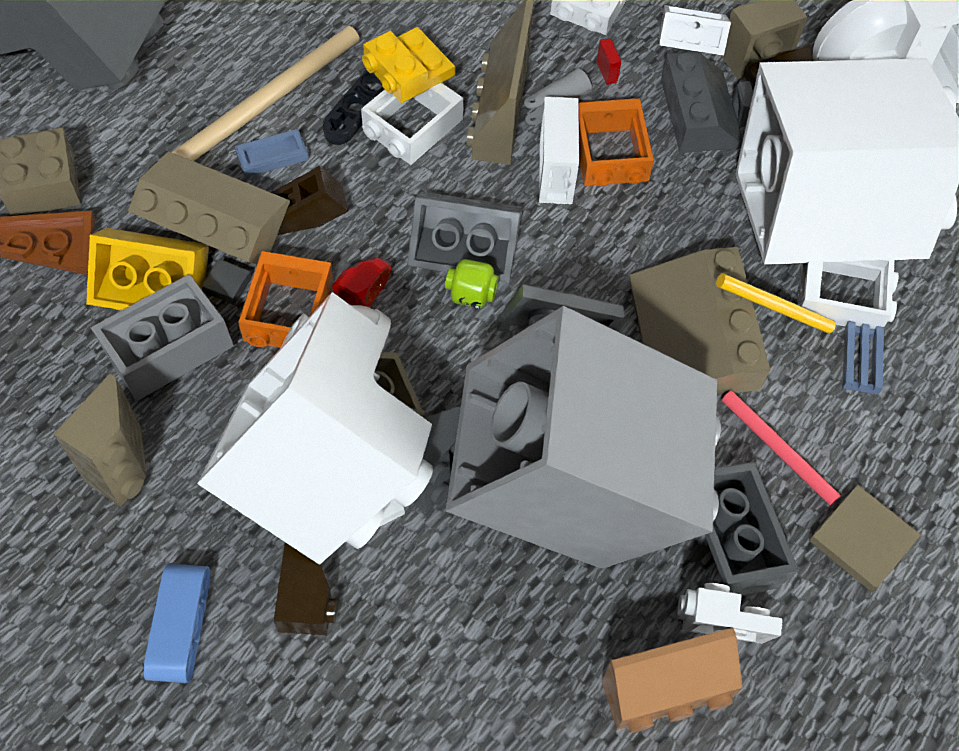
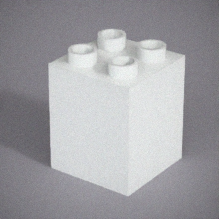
(849, 160)

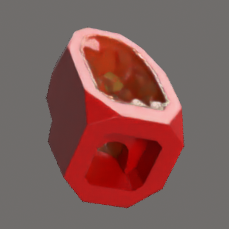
(362, 281)

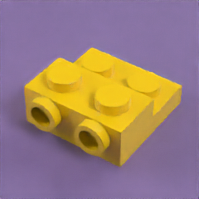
(406, 63)

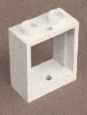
(698, 33)
(438, 99)
(558, 150)
(879, 271)

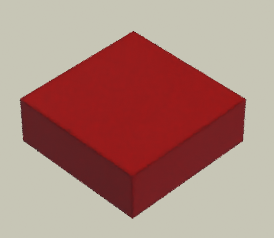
(608, 61)

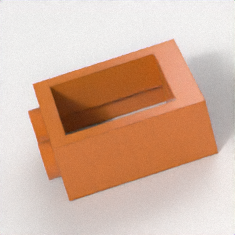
(623, 116)
(284, 271)

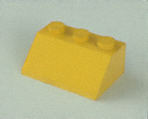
(136, 265)

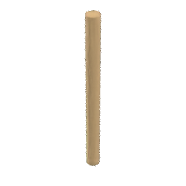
(268, 95)

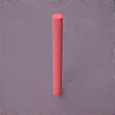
(781, 448)

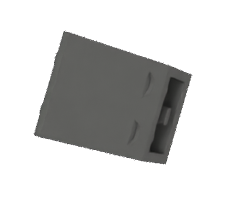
(439, 454)

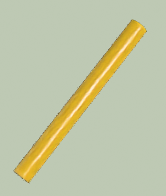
(775, 303)

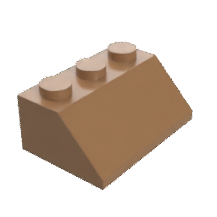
(673, 680)

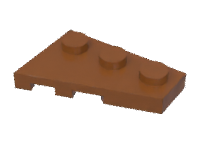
(48, 239)

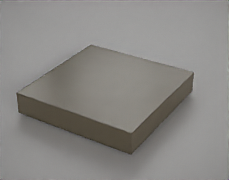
(865, 538)

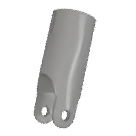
(572, 85)

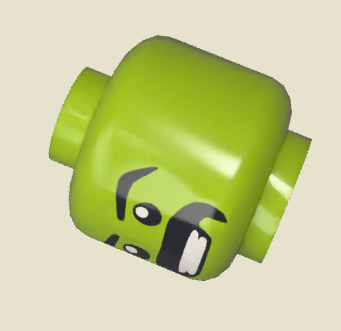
(472, 283)

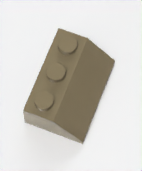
(106, 443)

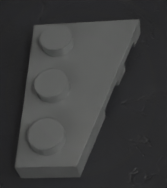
(534, 303)

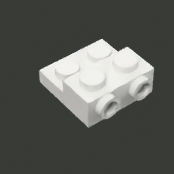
(591, 14)
(716, 609)

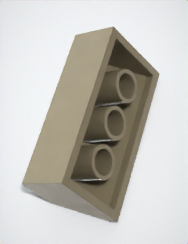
(209, 207)

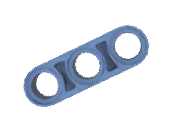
(177, 623)

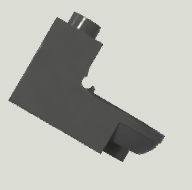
(82, 39)

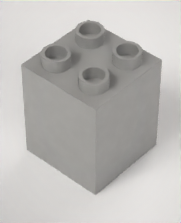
(586, 443)

